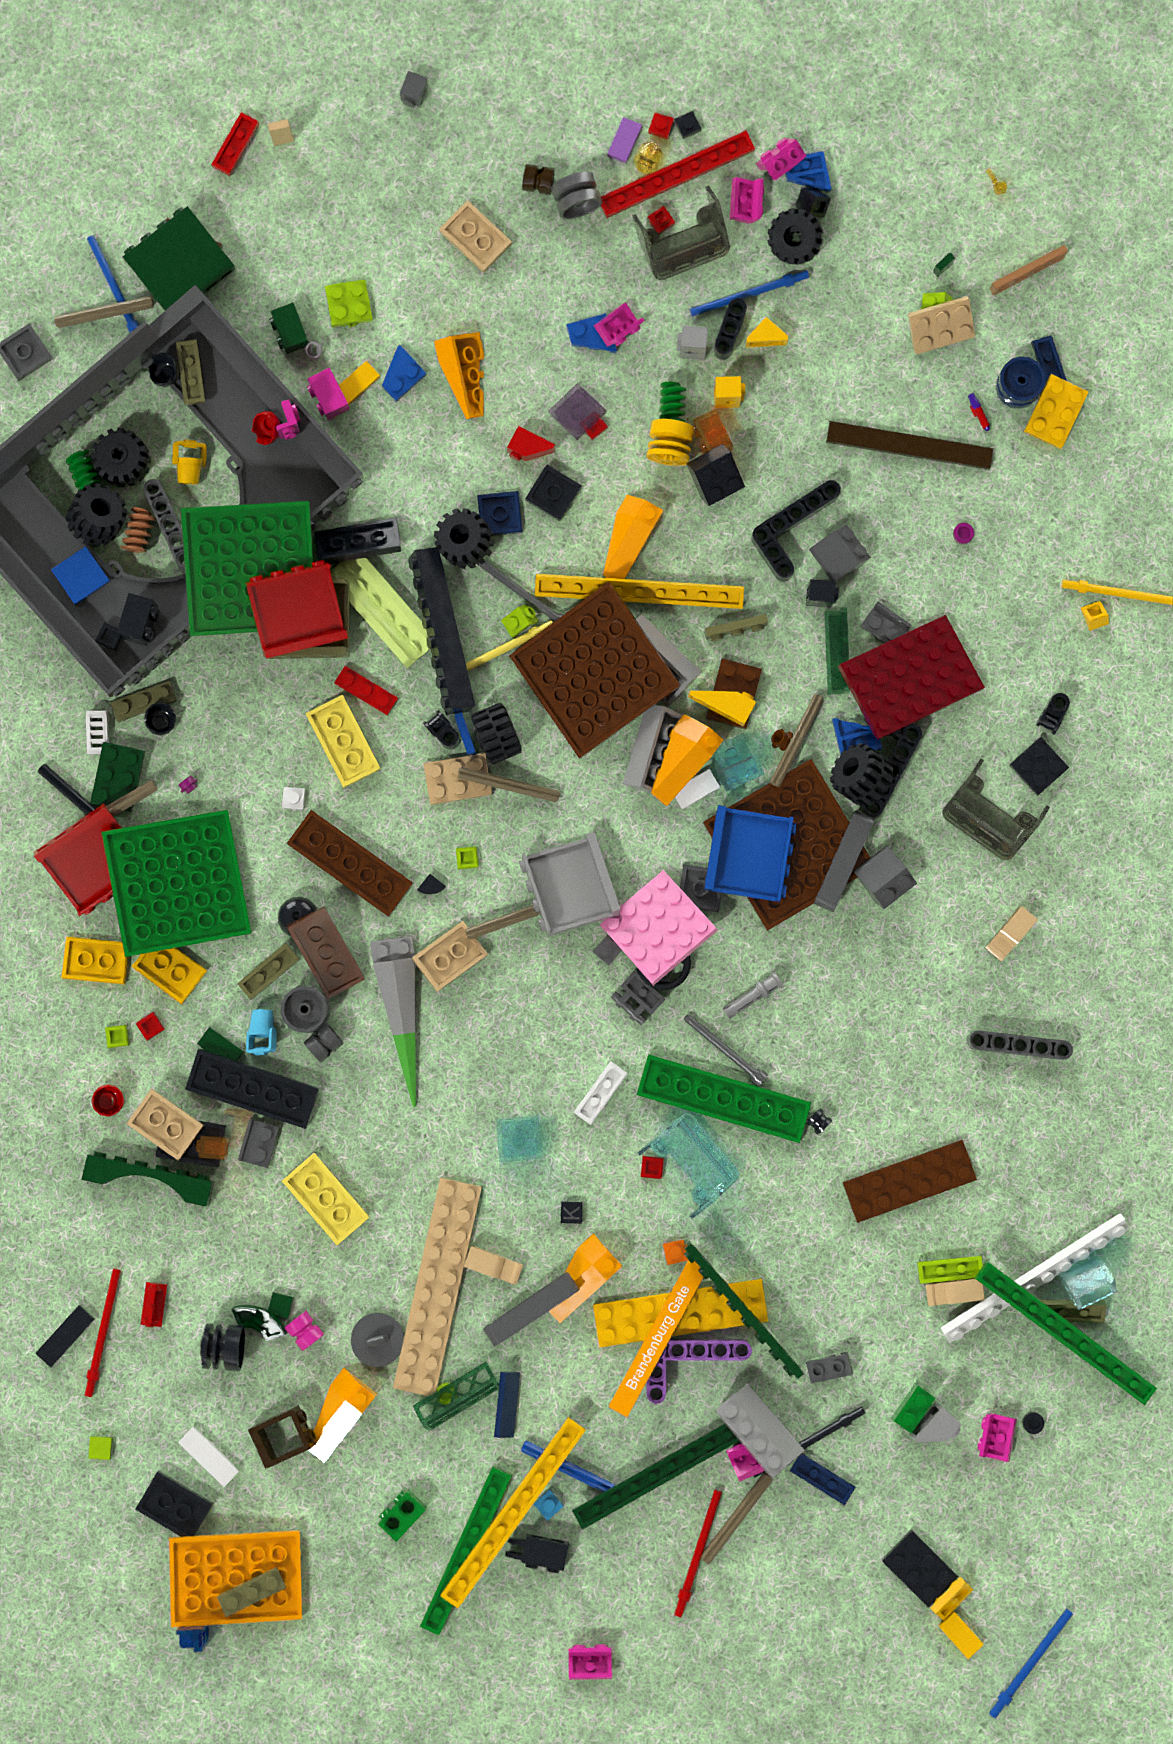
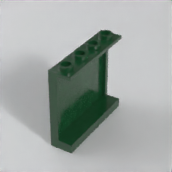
(178, 258)

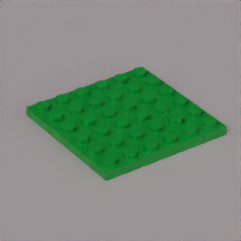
(228, 548)
(176, 883)

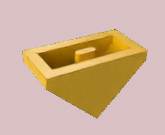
(766, 335)

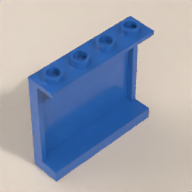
(749, 854)

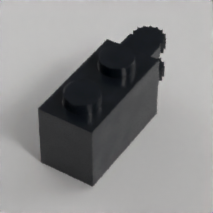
(540, 1552)

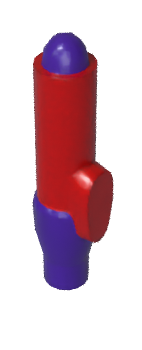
(978, 412)

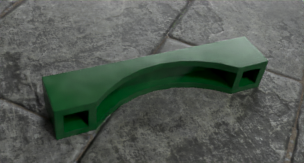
(190, 1188)

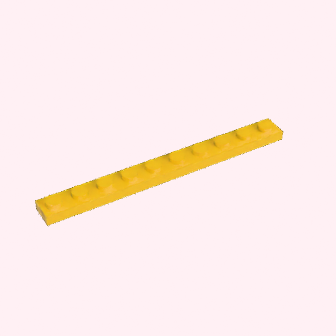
(642, 591)
(513, 1512)

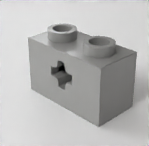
(692, 342)

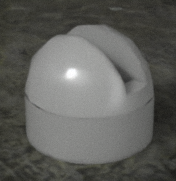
(309, 349)

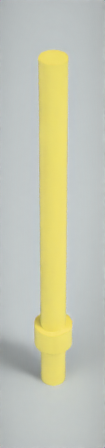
(506, 647)

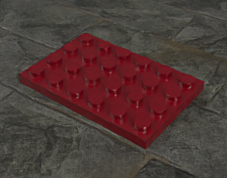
(911, 677)

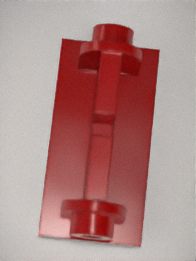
(153, 1304)

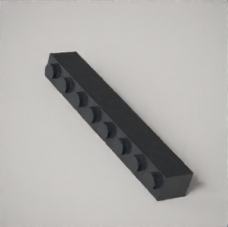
(441, 631)

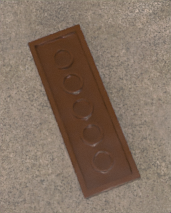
(350, 863)
(909, 1181)

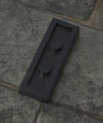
(65, 1336)

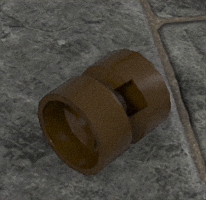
(538, 179)

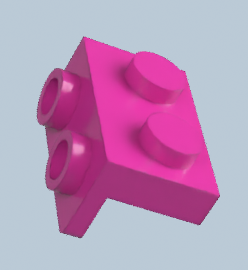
(781, 158)
(746, 200)
(617, 325)
(289, 429)
(997, 1437)
(743, 1462)
(590, 1662)

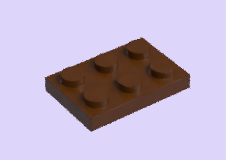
(734, 678)

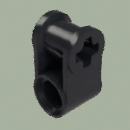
(1052, 716)
(440, 728)

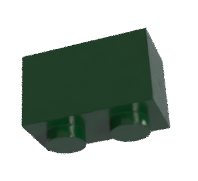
(289, 327)

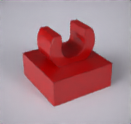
(661, 220)

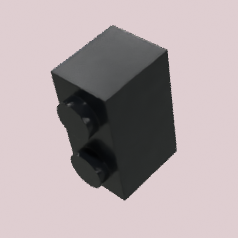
(821, 593)

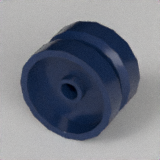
(1032, 382)

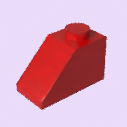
(528, 445)

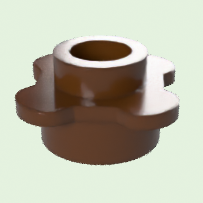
(781, 739)

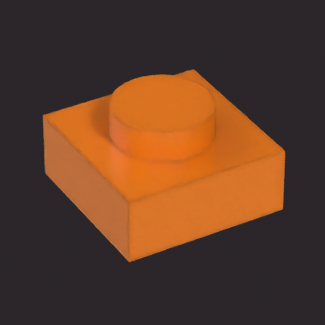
(674, 1252)

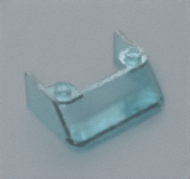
(698, 1158)

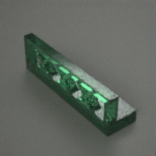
(836, 650)
(461, 1403)

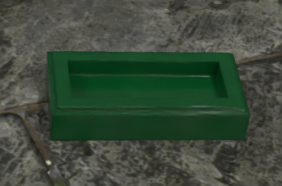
(216, 1043)

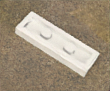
(600, 1092)
(208, 1456)

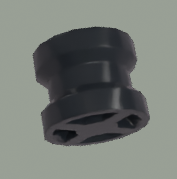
(819, 1121)

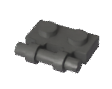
(642, 993)

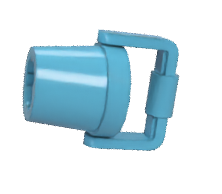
(261, 1027)

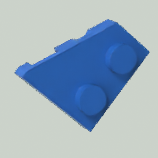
(584, 334)

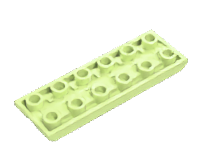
(384, 610)

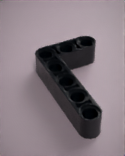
(789, 523)
(897, 762)

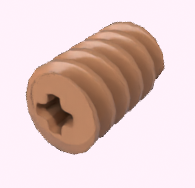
(137, 530)

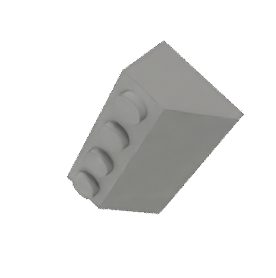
(680, 666)
(650, 747)
(759, 1431)

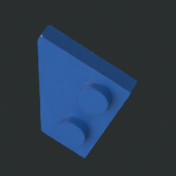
(811, 172)
(402, 374)
(852, 734)

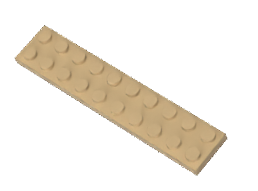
(437, 1287)

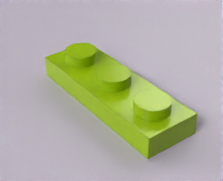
(949, 1269)

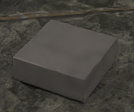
(607, 950)

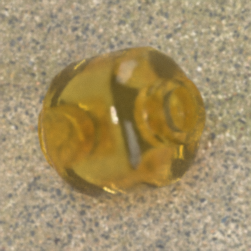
(648, 157)

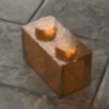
(711, 432)

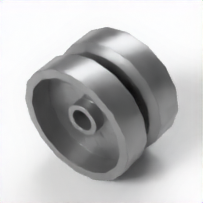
(576, 195)

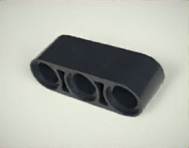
(734, 320)

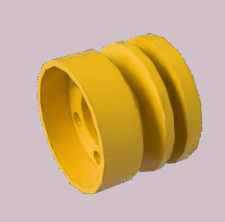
(670, 442)

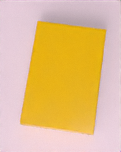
(94, 960)
(171, 972)

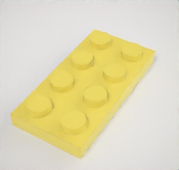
(343, 741)
(325, 1199)

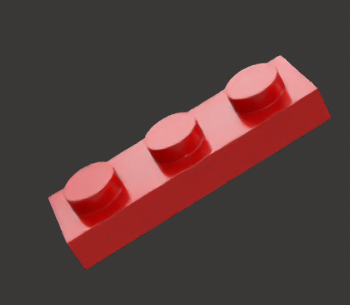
(235, 144)
(366, 690)

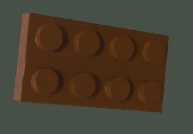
(325, 952)

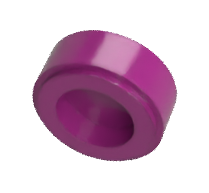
(963, 533)

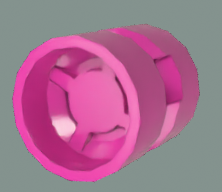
(304, 1331)

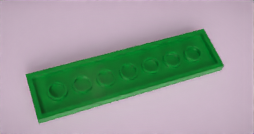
(723, 1098)

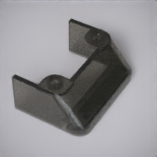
(687, 247)
(988, 822)

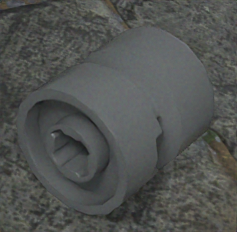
(323, 1042)

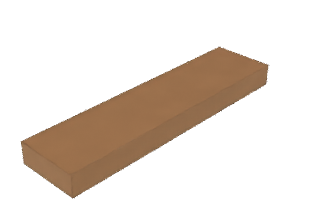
(1028, 270)

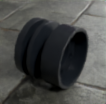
(226, 1347)

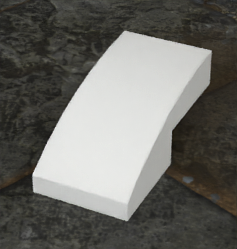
(697, 789)

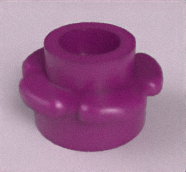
(188, 784)

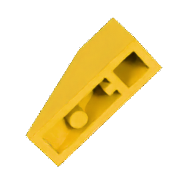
(728, 704)

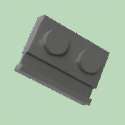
(884, 623)
(258, 1143)

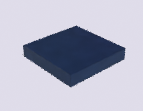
(501, 512)

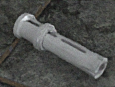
(761, 990)

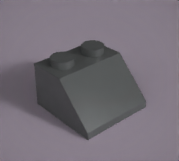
(840, 553)
(885, 877)

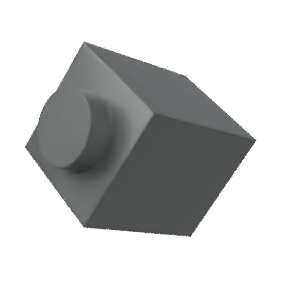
(413, 89)

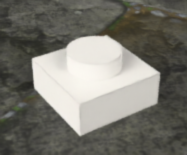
(293, 798)

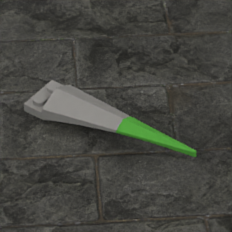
(397, 985)

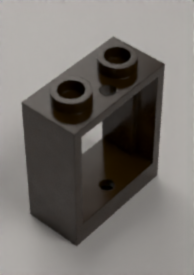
(264, 1446)

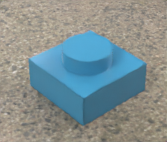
(548, 1504)

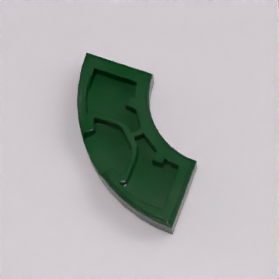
(260, 1320)

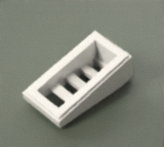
(89, 732)

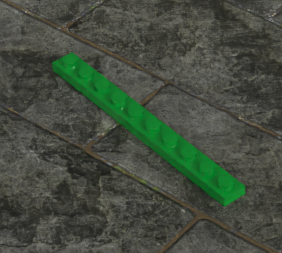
(1065, 1332)

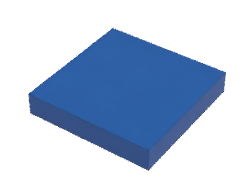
(80, 575)

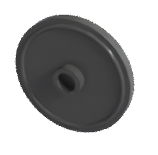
(377, 1339)

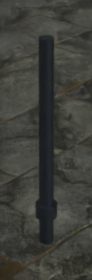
(843, 1421)

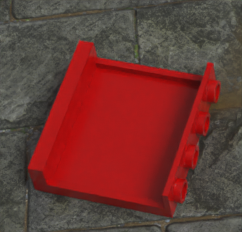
(295, 609)
(79, 860)

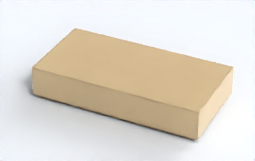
(280, 132)

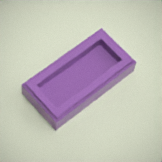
(624, 140)

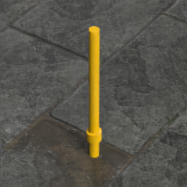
(1084, 586)

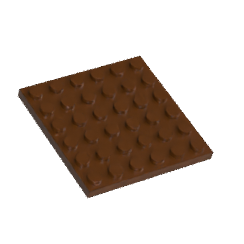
(595, 670)
(815, 842)

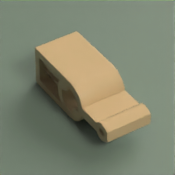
(1011, 933)
(493, 1265)
(954, 1292)

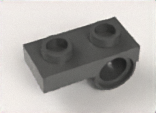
(829, 1367)

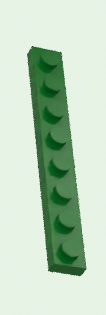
(473, 1531)

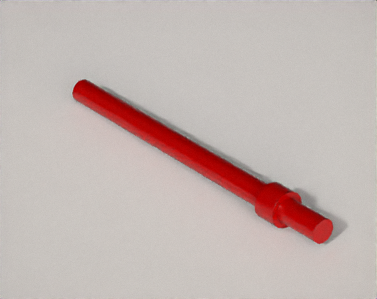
(94, 1373)
(684, 1594)

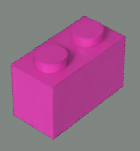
(328, 394)

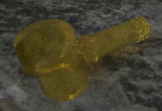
(999, 187)

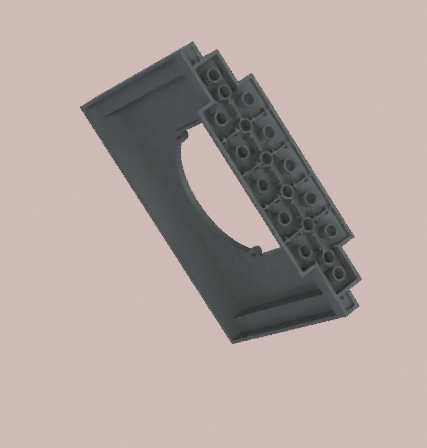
(235, 389)

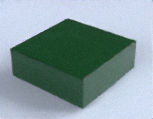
(944, 264)
(280, 1305)

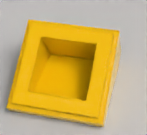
(1095, 615)

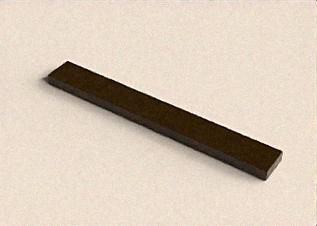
(909, 445)

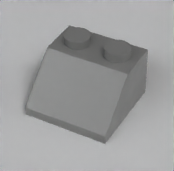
(936, 1426)

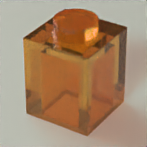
(213, 1147)

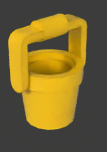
(189, 468)

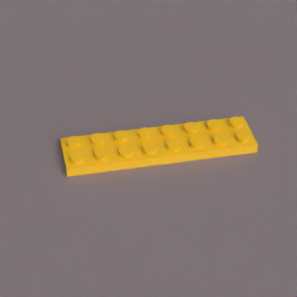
(632, 1318)

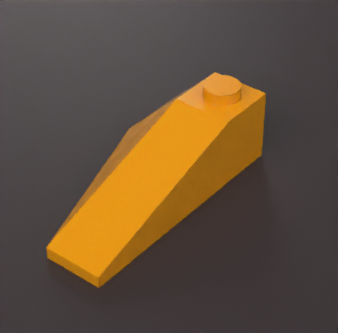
(460, 362)
(631, 531)
(687, 752)
(590, 1270)
(341, 1409)

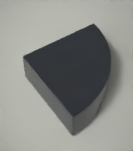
(431, 886)

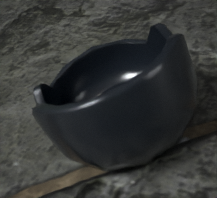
(164, 370)
(155, 720)

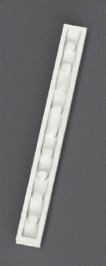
(1037, 1276)

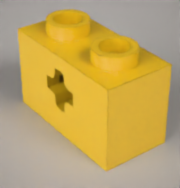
(728, 392)

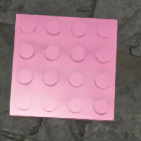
(658, 927)

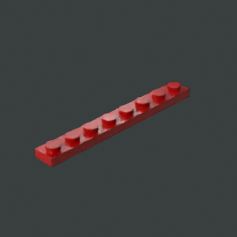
(676, 174)

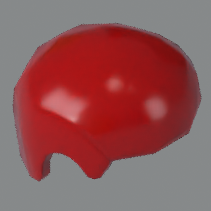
(265, 427)
(102, 1100)

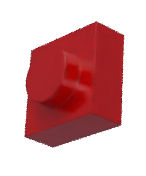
(661, 125)

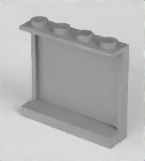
(570, 885)

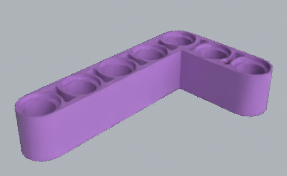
(687, 1354)

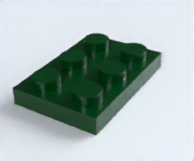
(116, 773)

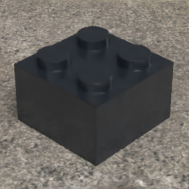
(715, 475)
(138, 619)

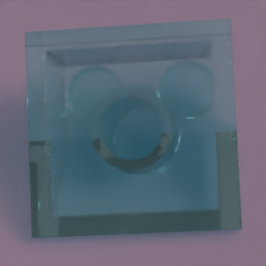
(736, 762)
(519, 1139)
(1088, 1282)

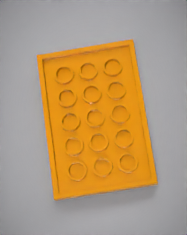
(216, 1563)

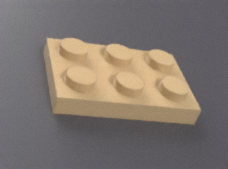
(475, 236)
(941, 325)
(445, 785)
(449, 957)
(165, 1124)

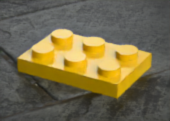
(1055, 411)

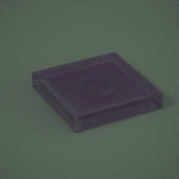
(577, 411)

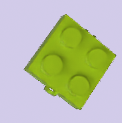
(348, 303)

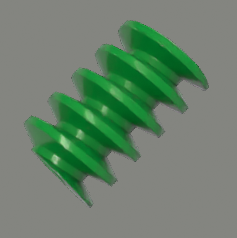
(671, 401)
(82, 470)

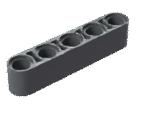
(165, 518)
(844, 861)
(1029, 1045)
(531, 1309)

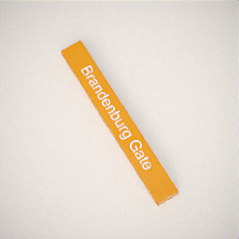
(657, 1340)

